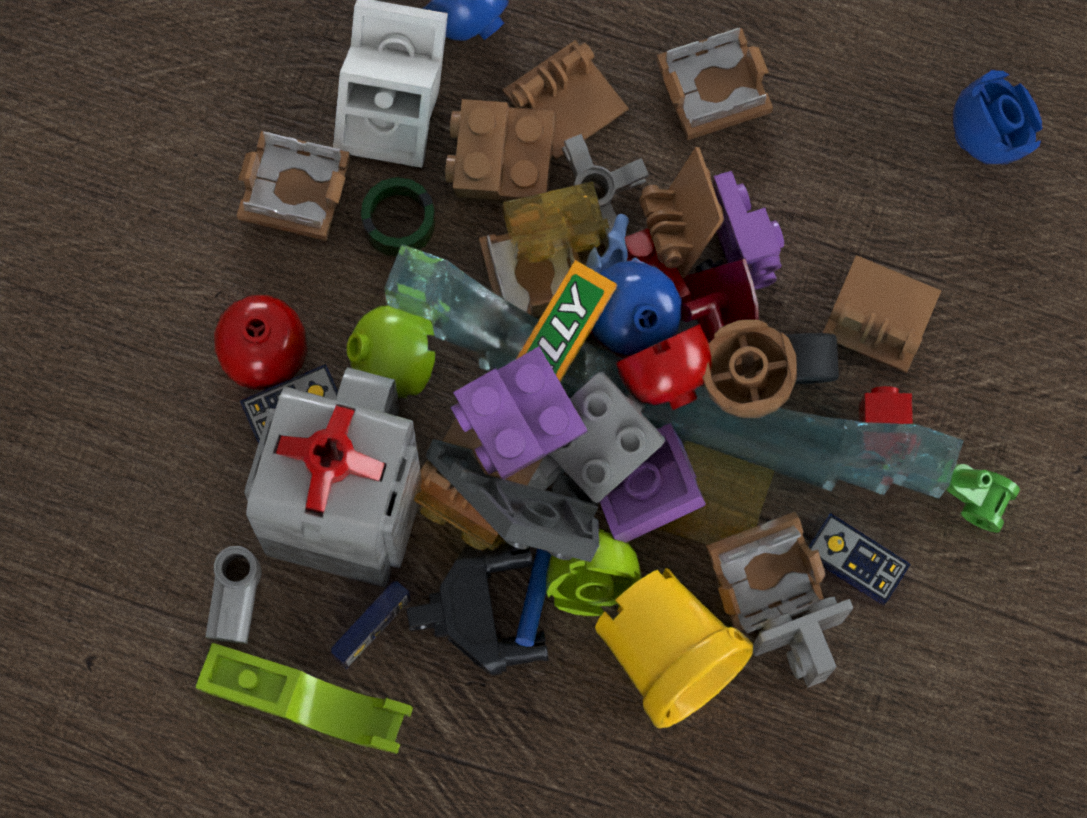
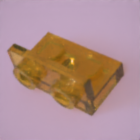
(555, 222)

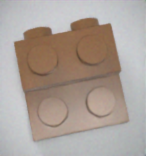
(500, 151)

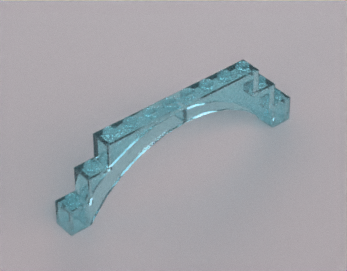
(785, 441)

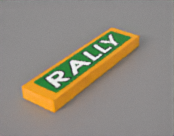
(570, 317)

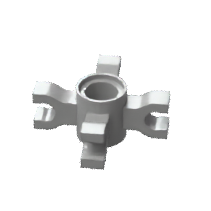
(612, 182)

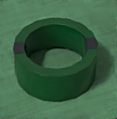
(392, 187)

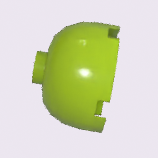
(393, 347)
(585, 586)

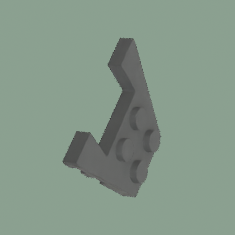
(520, 513)

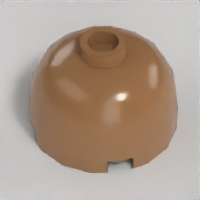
(750, 369)

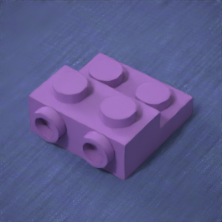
(747, 234)
(518, 414)
(654, 492)

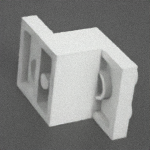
(390, 82)

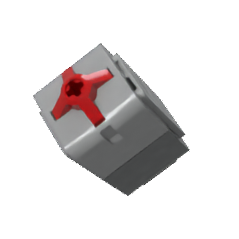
(337, 480)

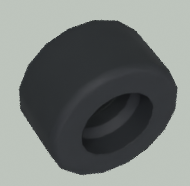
(815, 357)

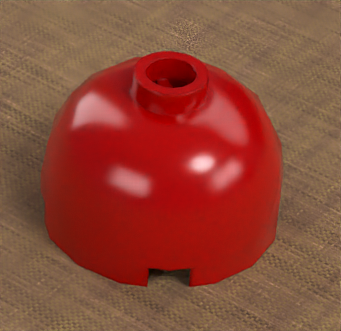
(265, 358)
(668, 369)

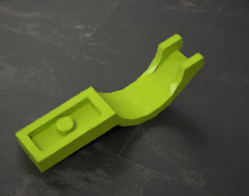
(302, 698)

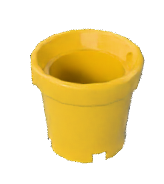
(672, 647)

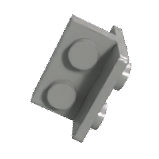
(615, 442)
(809, 652)

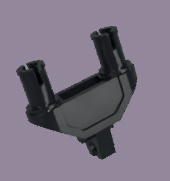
(465, 610)

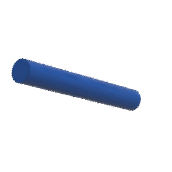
(534, 600)

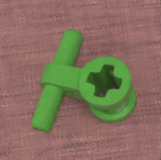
(984, 495)

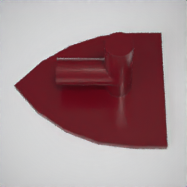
(720, 297)

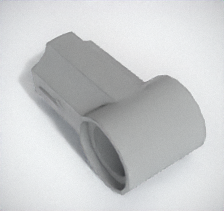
(232, 601)

